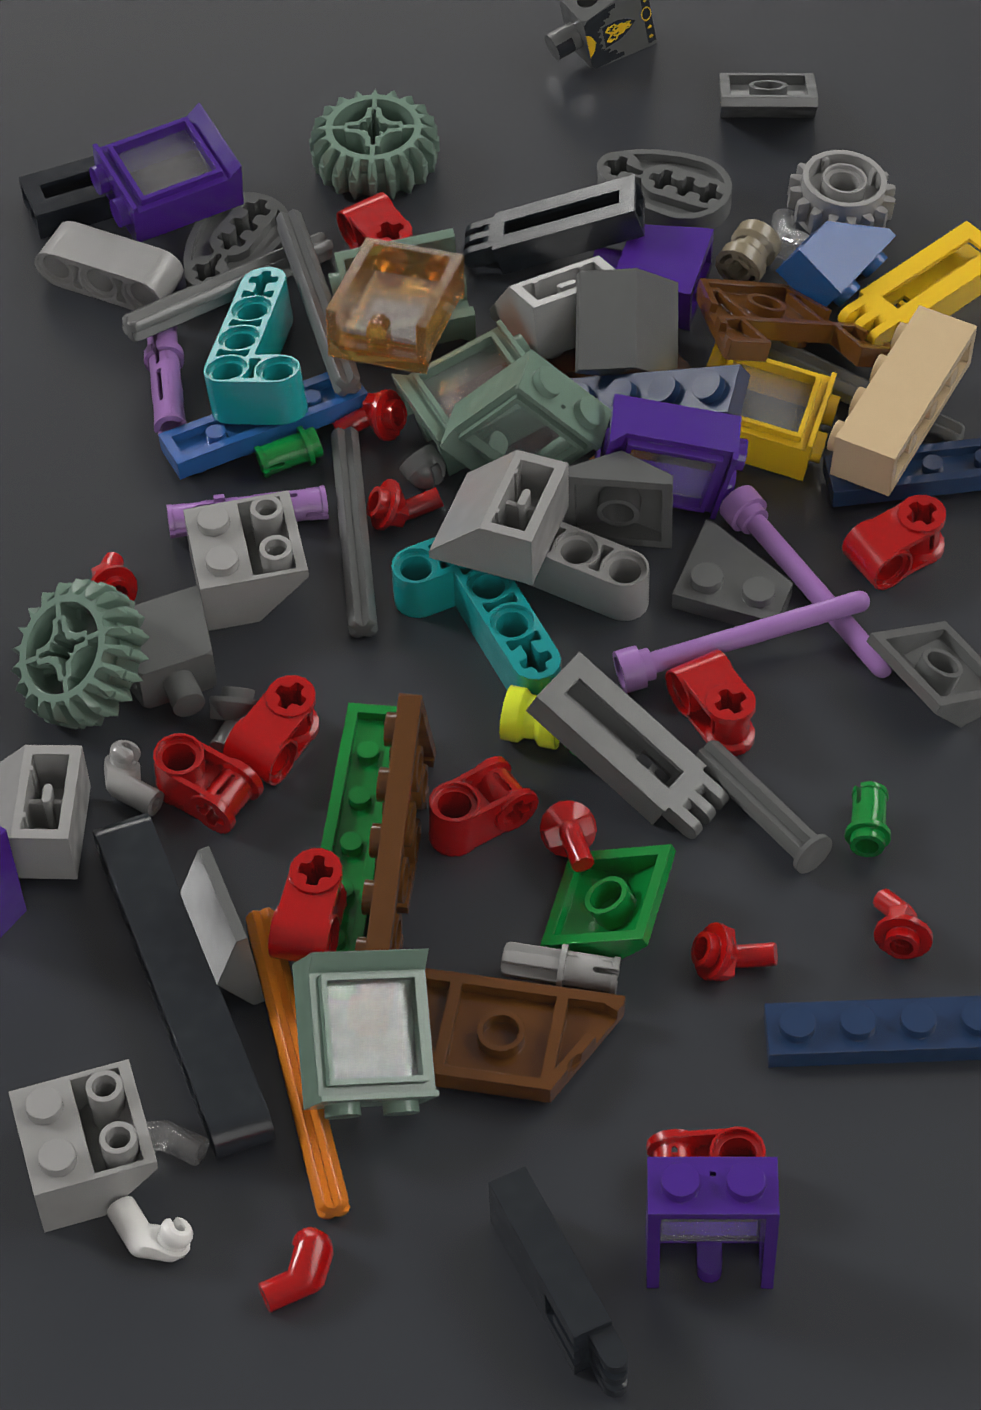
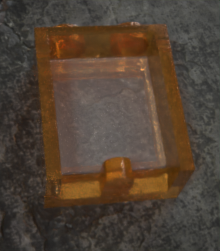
(394, 305)

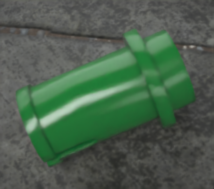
(289, 451)
(868, 828)

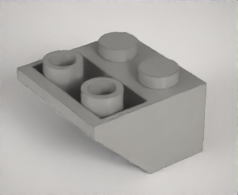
(545, 308)
(505, 516)
(245, 557)
(45, 809)
(83, 1142)

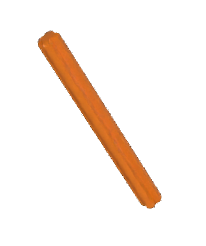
(311, 1126)

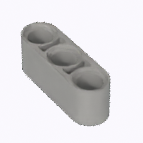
(108, 266)
(595, 574)

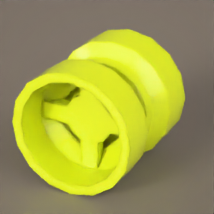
(519, 724)

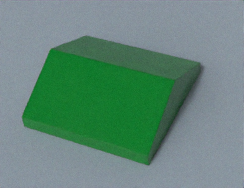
(612, 903)

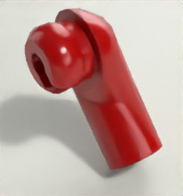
(305, 1273)

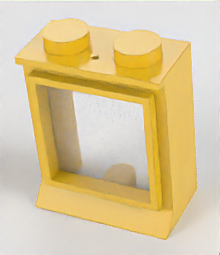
(784, 414)

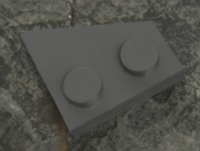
(729, 581)

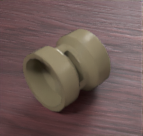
(749, 252)

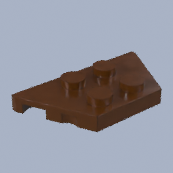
(513, 1033)

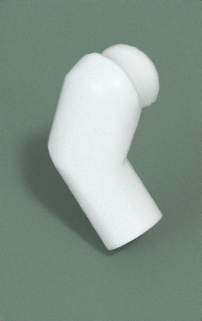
(146, 1240)

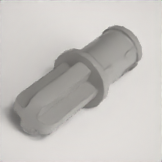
(560, 966)

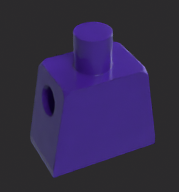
(673, 253)

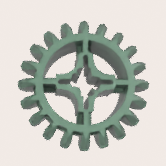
(374, 144)
(80, 654)

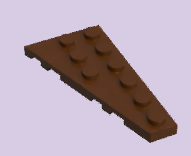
(398, 838)

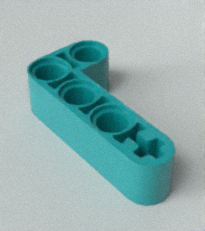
(245, 369)
(490, 607)

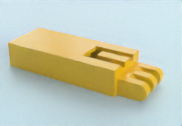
(938, 278)

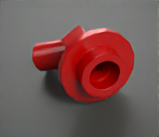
(381, 411)
(390, 508)
(115, 574)
(569, 831)
(900, 931)
(718, 955)

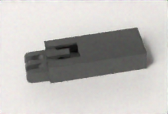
(608, 735)

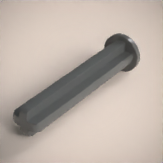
(765, 807)

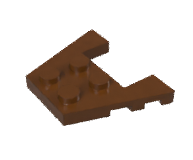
(752, 313)

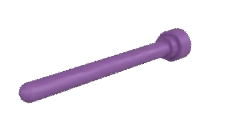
(747, 512)
(639, 666)

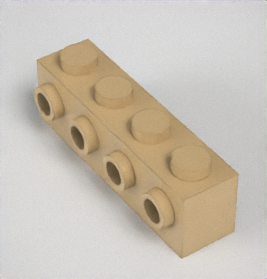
(901, 400)

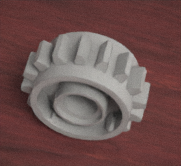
(840, 189)

